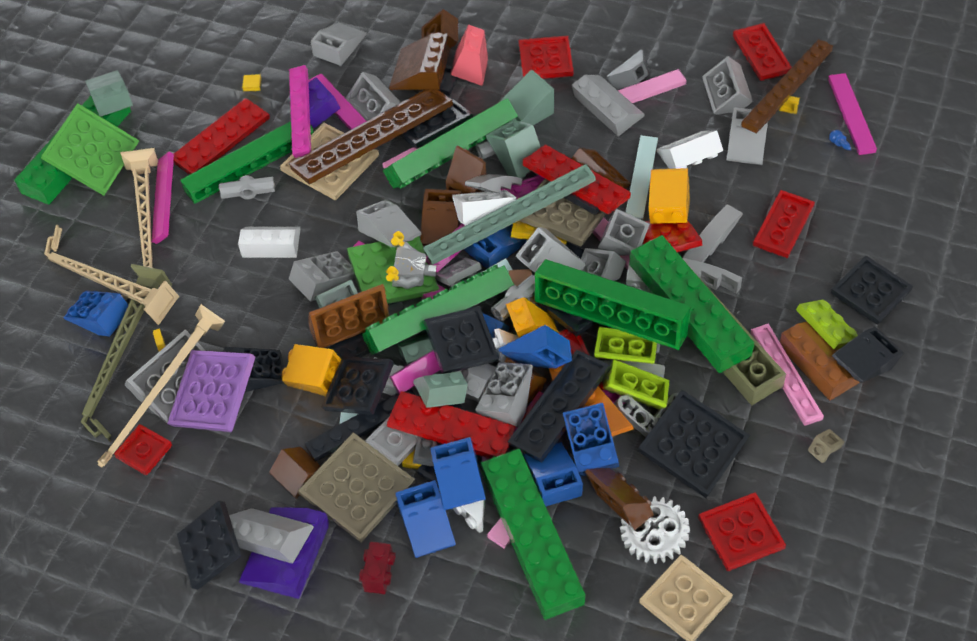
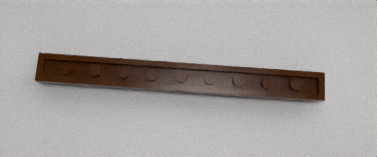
(786, 86)

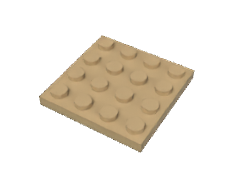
(338, 181)

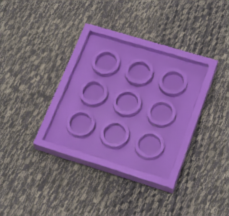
(211, 390)

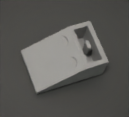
(336, 43)
(744, 144)
(383, 220)
(544, 246)
(320, 273)
(507, 393)

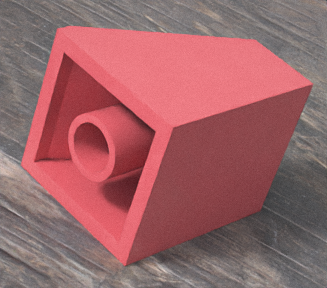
(471, 56)

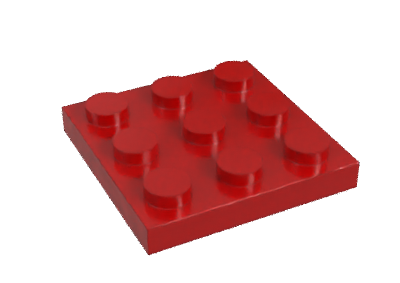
(546, 56)
(679, 235)
(741, 531)

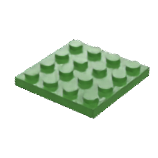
(89, 149)
(370, 268)

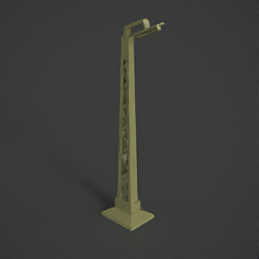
(150, 279)

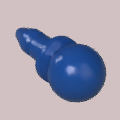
(839, 139)

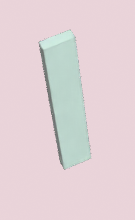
(641, 176)

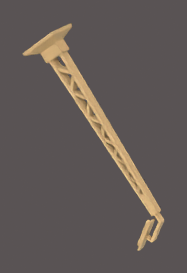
(140, 163)
(157, 301)
(207, 321)

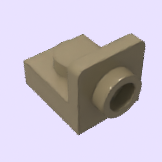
(825, 444)

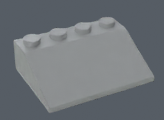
(149, 374)

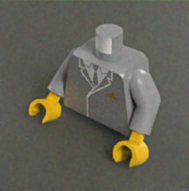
(409, 265)

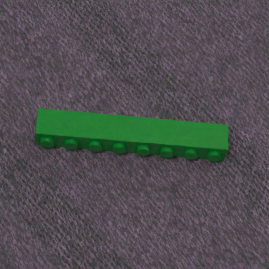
(239, 163)

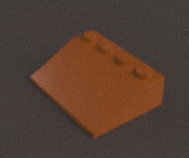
(348, 316)
(815, 360)

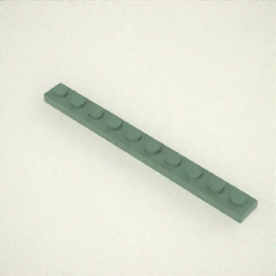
(509, 214)

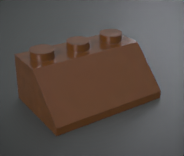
(600, 166)
(620, 496)

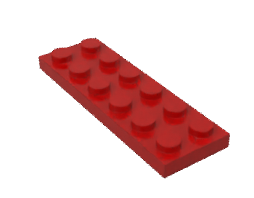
(220, 136)
(553, 165)
(450, 424)

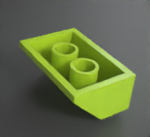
(624, 346)
(638, 384)

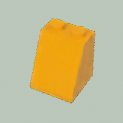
(669, 195)
(528, 316)
(311, 368)

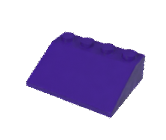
(282, 576)

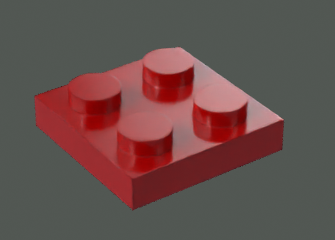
(143, 449)

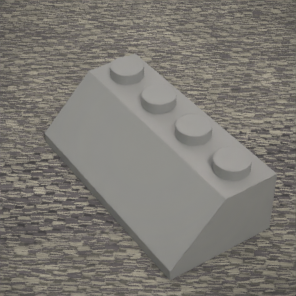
(606, 103)
(270, 534)

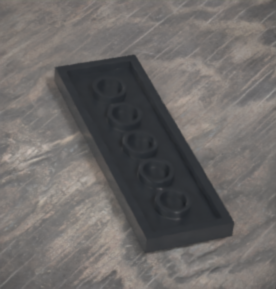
(566, 393)

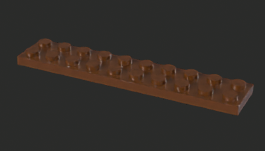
(370, 135)

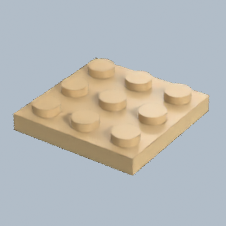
(686, 598)

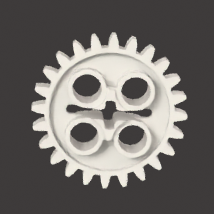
(656, 531)

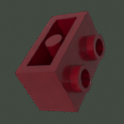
(377, 568)

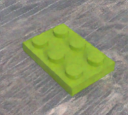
(827, 323)

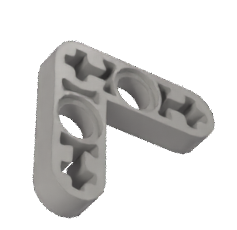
(632, 404)

